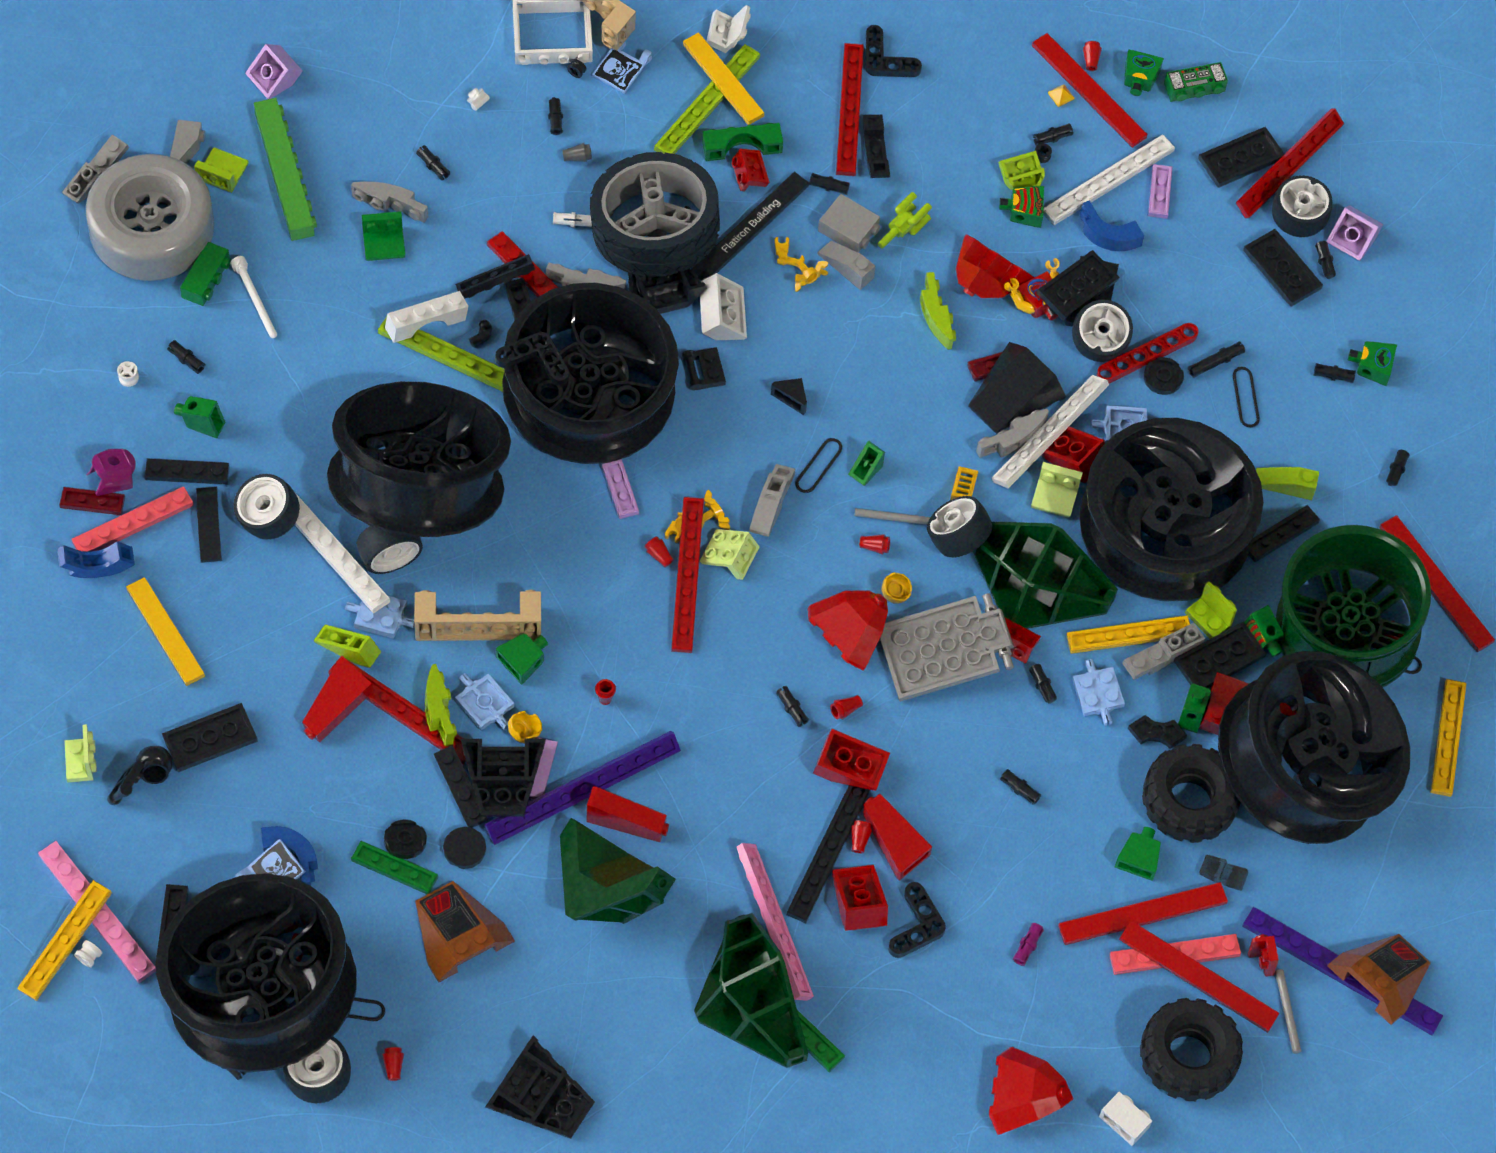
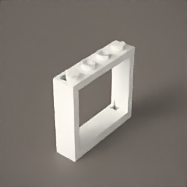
(546, 56)

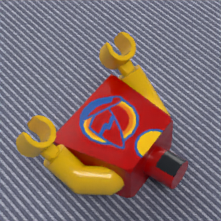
(1025, 294)

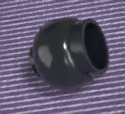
(157, 764)

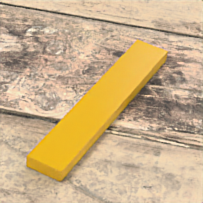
(723, 78)
(165, 631)
(1124, 634)
(1448, 738)
(64, 940)

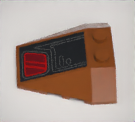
(457, 929)
(1388, 970)

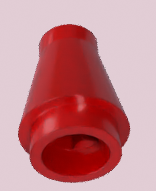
(1092, 54)
(875, 543)
(659, 551)
(605, 691)
(844, 707)
(860, 835)
(393, 1062)

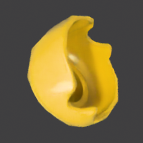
(896, 588)
(524, 726)

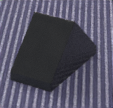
(791, 393)

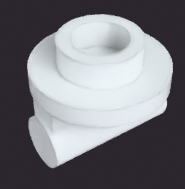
(477, 98)

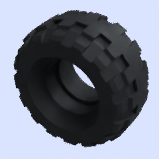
(1193, 766)
(1201, 1022)

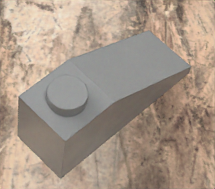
(187, 140)
(848, 263)

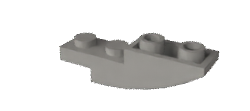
(107, 156)
(385, 195)
(565, 276)
(1011, 440)
(771, 500)
(1163, 652)

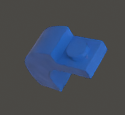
(1109, 236)
(96, 564)
(298, 846)

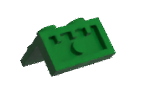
(383, 236)

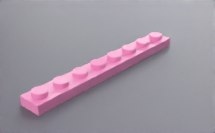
(774, 919)
(105, 921)

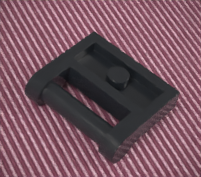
(710, 367)
(124, 785)

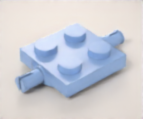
(1119, 418)
(384, 621)
(1098, 692)
(484, 701)

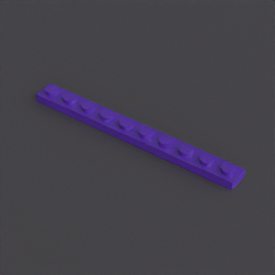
(581, 787)
(1320, 957)

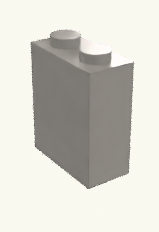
(849, 224)

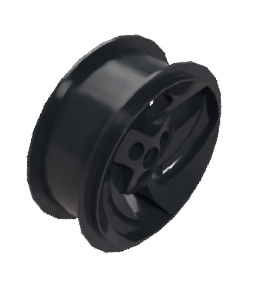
(630, 335)
(1180, 453)
(435, 464)
(1318, 742)
(246, 918)

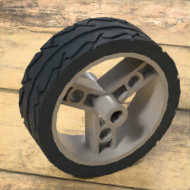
(659, 254)

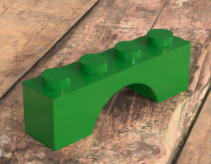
(764, 137)

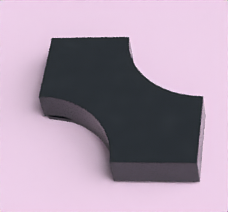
(1148, 730)

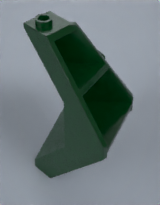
(1042, 575)
(605, 880)
(752, 995)

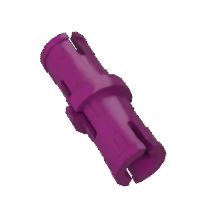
(1028, 944)

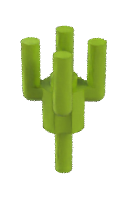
(906, 221)

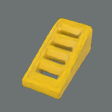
(974, 473)

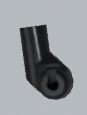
(483, 334)

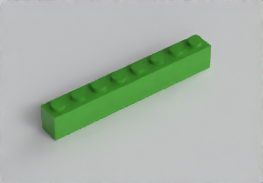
(284, 169)

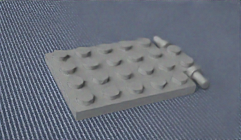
(946, 646)

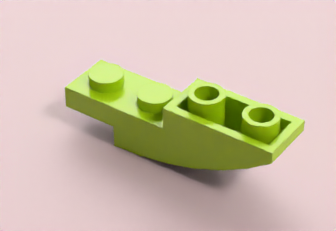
(935, 313)
(436, 706)

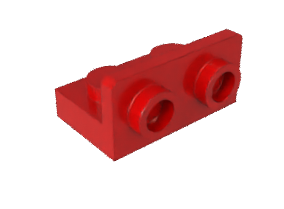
(749, 169)
(1023, 641)
(1265, 948)

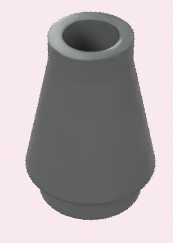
(578, 153)

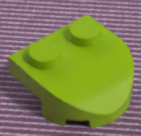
(1022, 171)

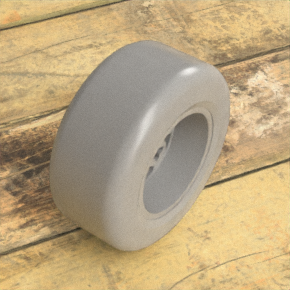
(151, 181)

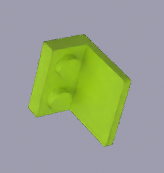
(221, 169)
(1212, 611)

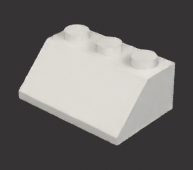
(723, 309)

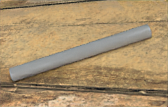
(891, 516)
(1287, 1008)

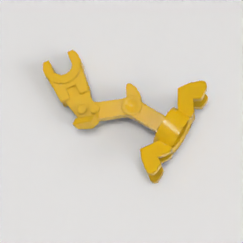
(809, 274)
(715, 511)

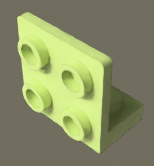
(1056, 490)
(731, 550)
(80, 757)

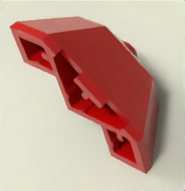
(986, 271)
(851, 623)
(1025, 1090)

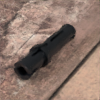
(1224, 355)

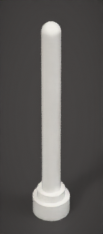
(240, 265)

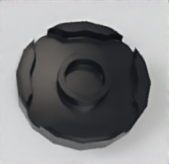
(1163, 376)
(405, 839)
(464, 847)

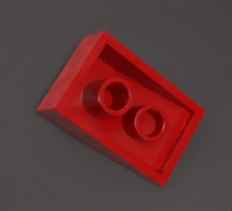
(1074, 451)
(851, 761)
(860, 897)

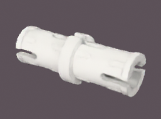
(558, 218)

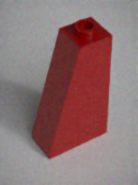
(337, 699)
(625, 815)
(896, 836)

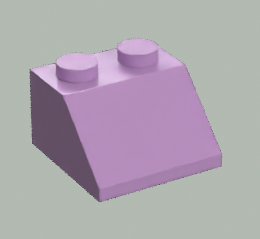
(273, 70)
(1354, 232)

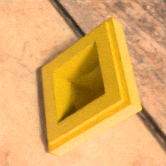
(1061, 95)

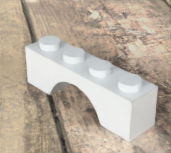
(406, 321)

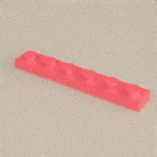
(133, 521)
(1200, 950)

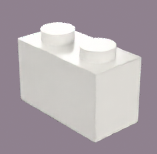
(1126, 1118)

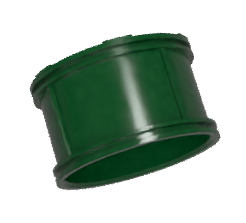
(1367, 551)

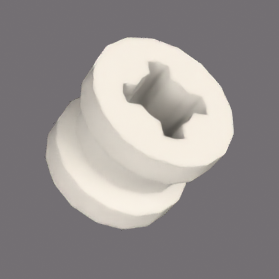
(128, 368)
(88, 953)

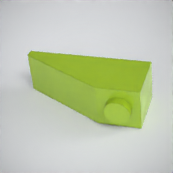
(1289, 481)
(351, 645)

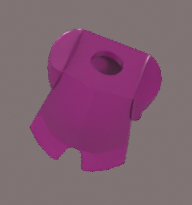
(114, 469)

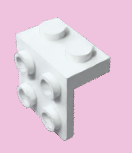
(727, 30)

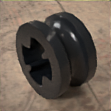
(576, 68)
(1047, 149)

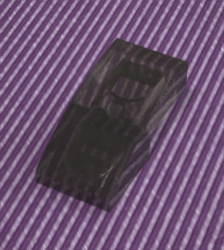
(1219, 871)

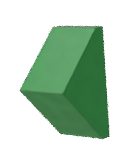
(868, 463)

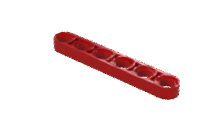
(1161, 342)

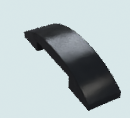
(875, 146)
(208, 524)

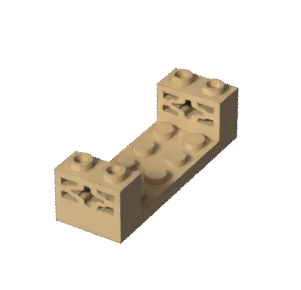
(618, 21)
(472, 627)

